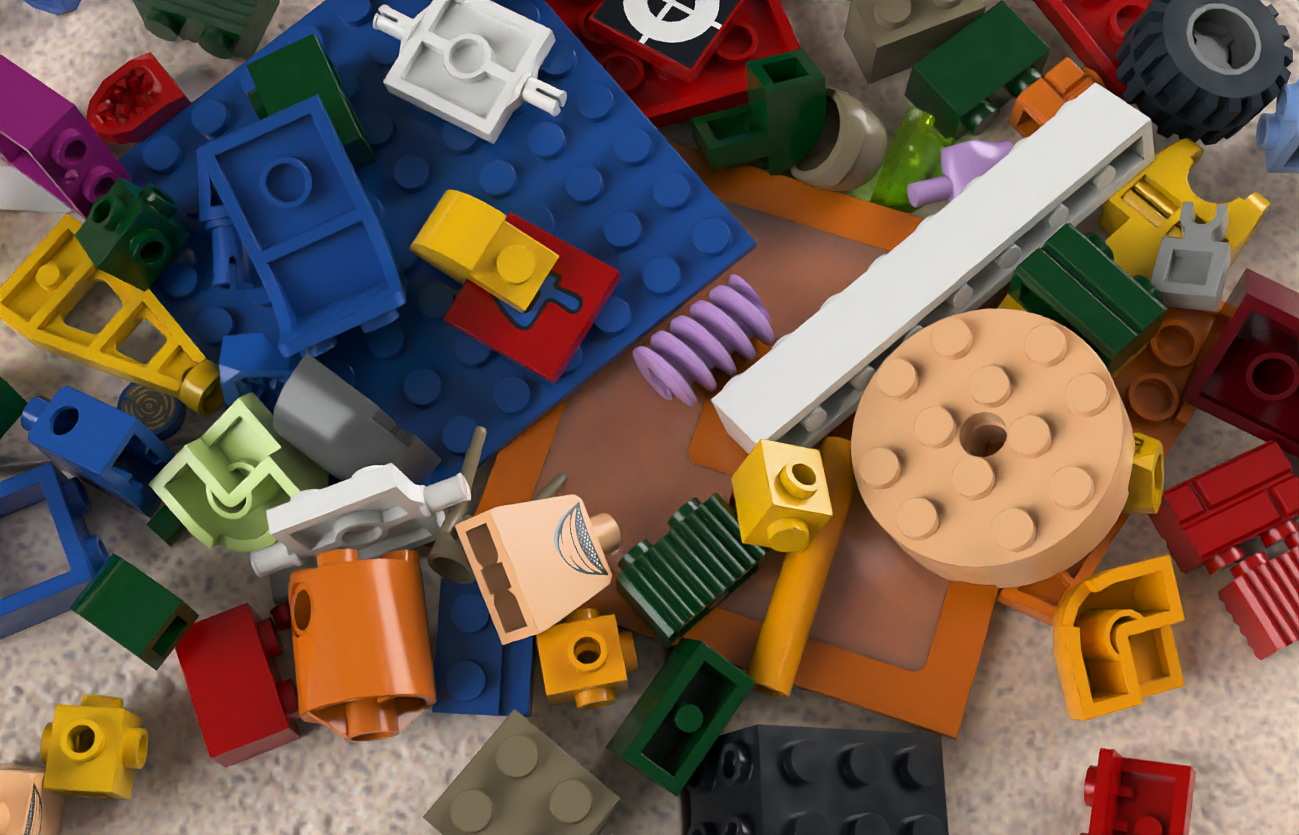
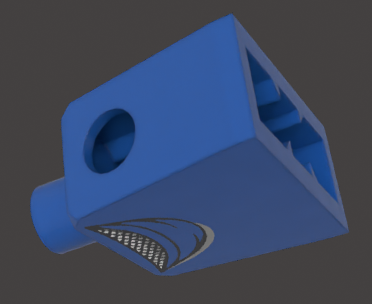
(88, 438)

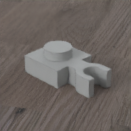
(1194, 268)

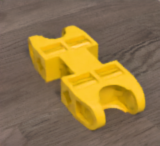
(1151, 210)

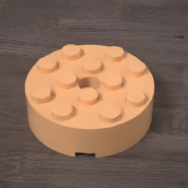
(1034, 500)

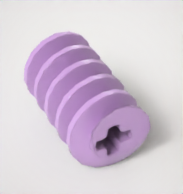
(705, 341)

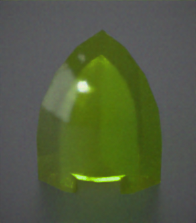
(912, 158)

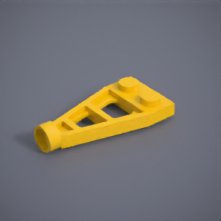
(53, 283)

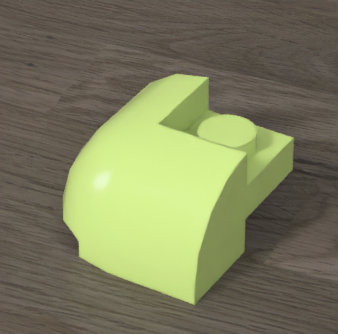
(233, 476)

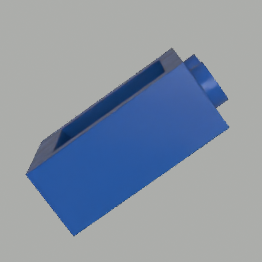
(83, 552)

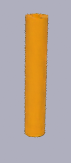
(802, 583)

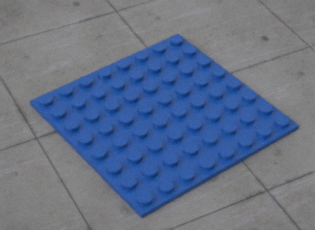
(586, 176)

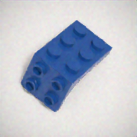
(307, 227)

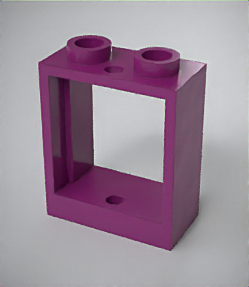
(53, 142)

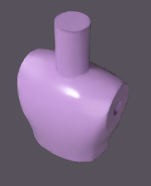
(959, 166)

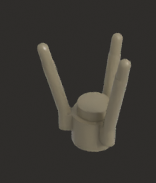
(447, 553)

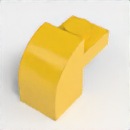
(476, 243)

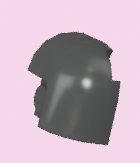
(344, 427)

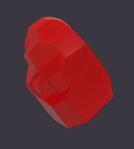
(135, 101)

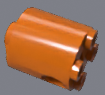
(362, 643)

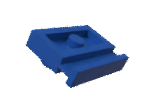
(472, 665)

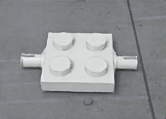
(470, 63)
(367, 513)

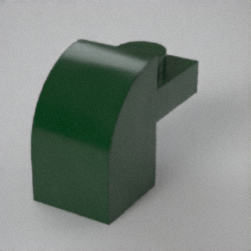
(778, 122)
(135, 611)

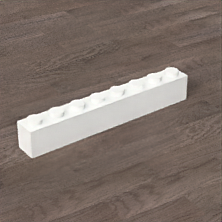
(939, 271)

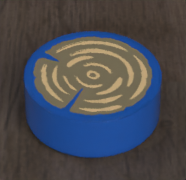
(156, 410)

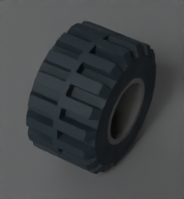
(1204, 65)

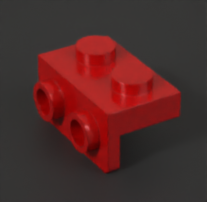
(1138, 796)

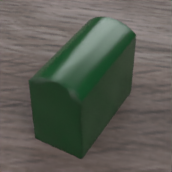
(167, 526)

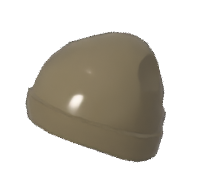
(848, 147)

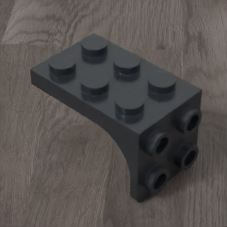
(819, 783)

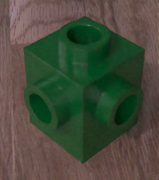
(133, 233)

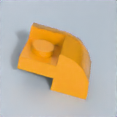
(1118, 638)

